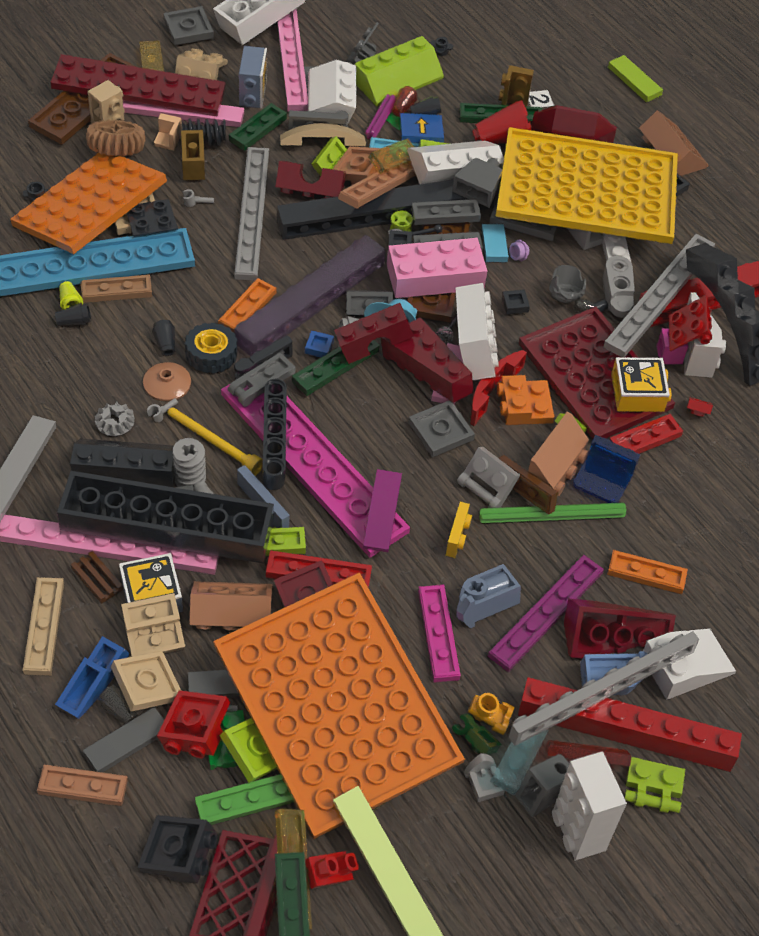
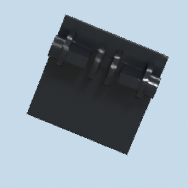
(152, 218)

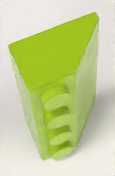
(401, 66)

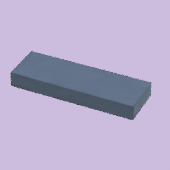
(258, 492)

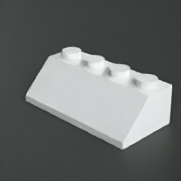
(443, 161)

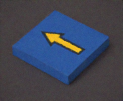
(421, 127)

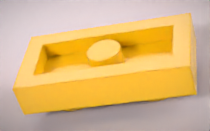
(461, 522)

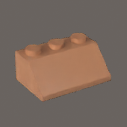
(668, 137)
(560, 454)
(228, 604)

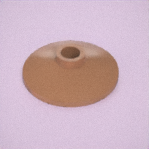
(167, 381)

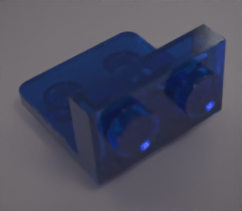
(606, 470)

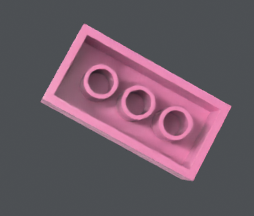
(435, 267)

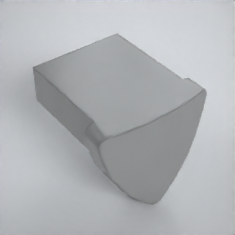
(480, 773)

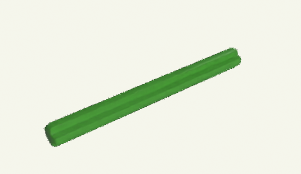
(561, 512)

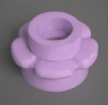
(519, 250)

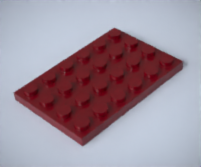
(580, 371)

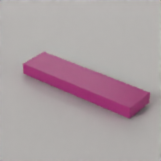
(439, 633)

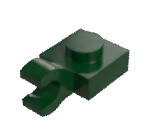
(480, 738)

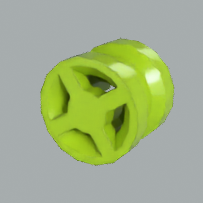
(401, 220)

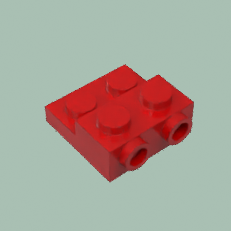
(193, 723)

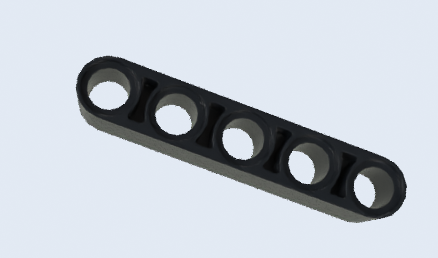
(274, 434)

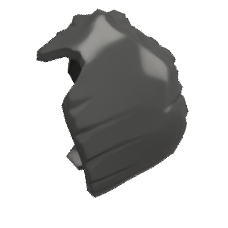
(567, 284)

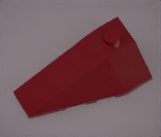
(611, 628)

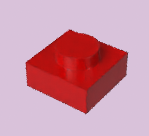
(699, 407)

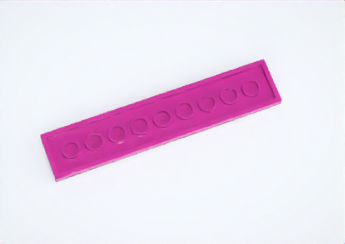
(321, 469)

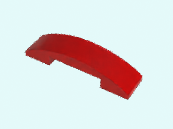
(508, 366)

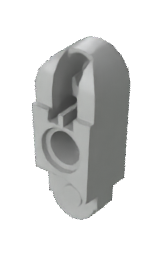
(619, 286)

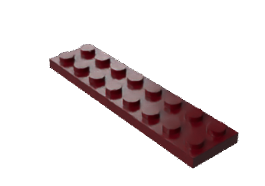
(141, 84)

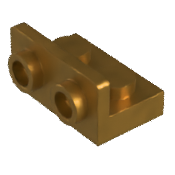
(516, 85)

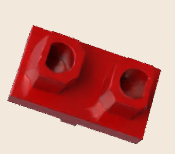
(331, 868)

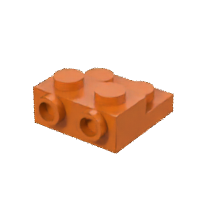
(525, 401)

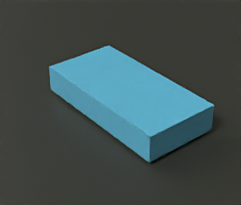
(494, 243)

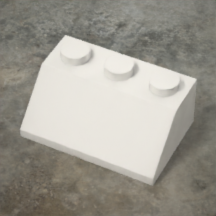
(332, 88)

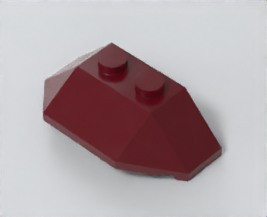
(574, 123)

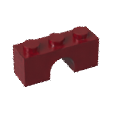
(291, 178)
(387, 323)

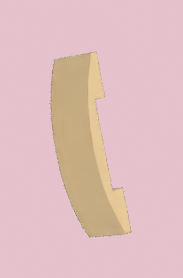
(295, 135)

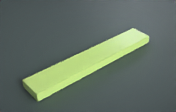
(385, 864)

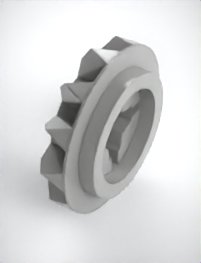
(110, 426)

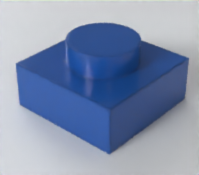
(319, 344)

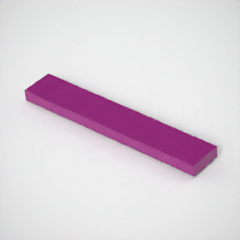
(545, 613)

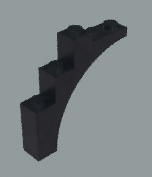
(735, 297)

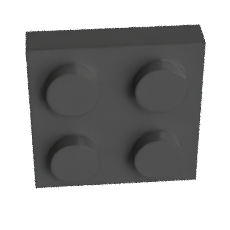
(188, 25)
(441, 428)

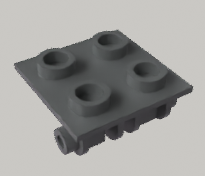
(364, 48)

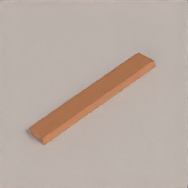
(376, 185)

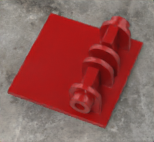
(690, 324)

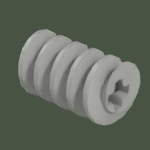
(189, 462)

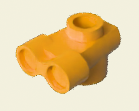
(489, 710)

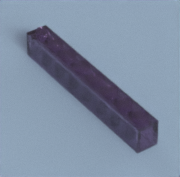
(310, 295)

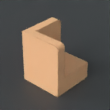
(169, 131)

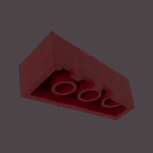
(431, 362)

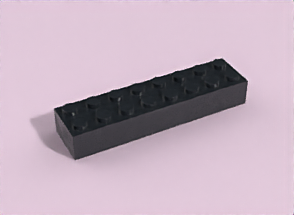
(166, 516)

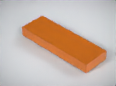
(248, 303)
(647, 572)

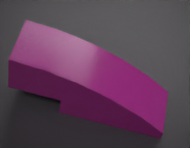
(382, 510)

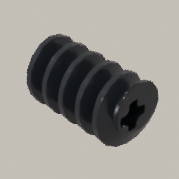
(210, 132)

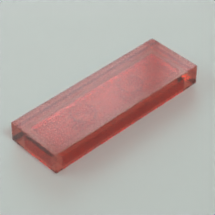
(577, 751)

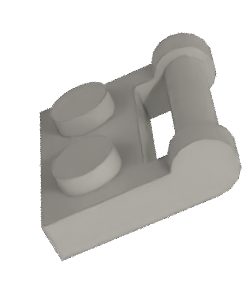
(491, 471)

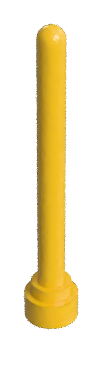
(252, 462)

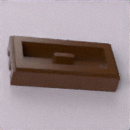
(85, 562)

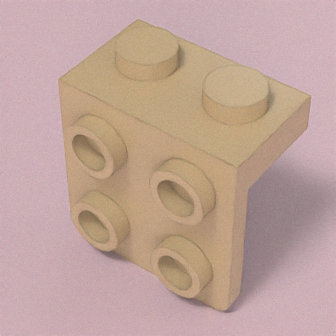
(199, 64)

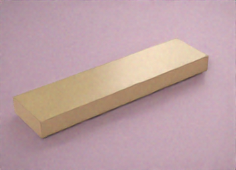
(43, 626)

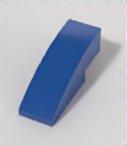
(91, 678)

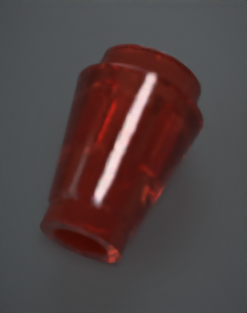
(405, 97)

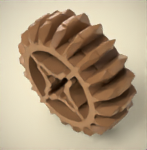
(115, 137)

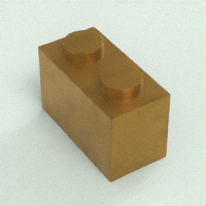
(193, 155)

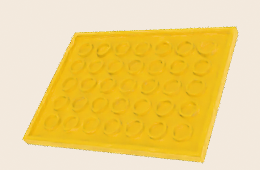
(588, 185)

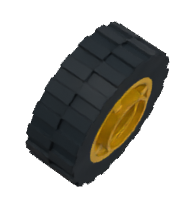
(211, 347)

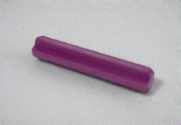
(380, 117)

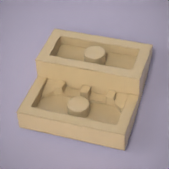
(153, 625)

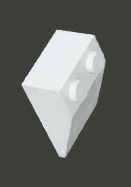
(704, 358)
(695, 670)

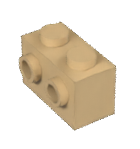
(106, 102)

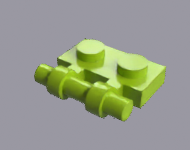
(655, 778)

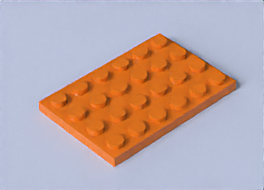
(88, 201)

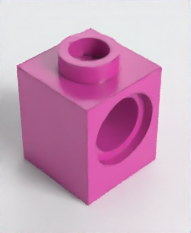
(676, 356)

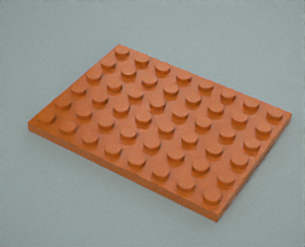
(337, 702)

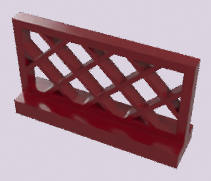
(265, 896)

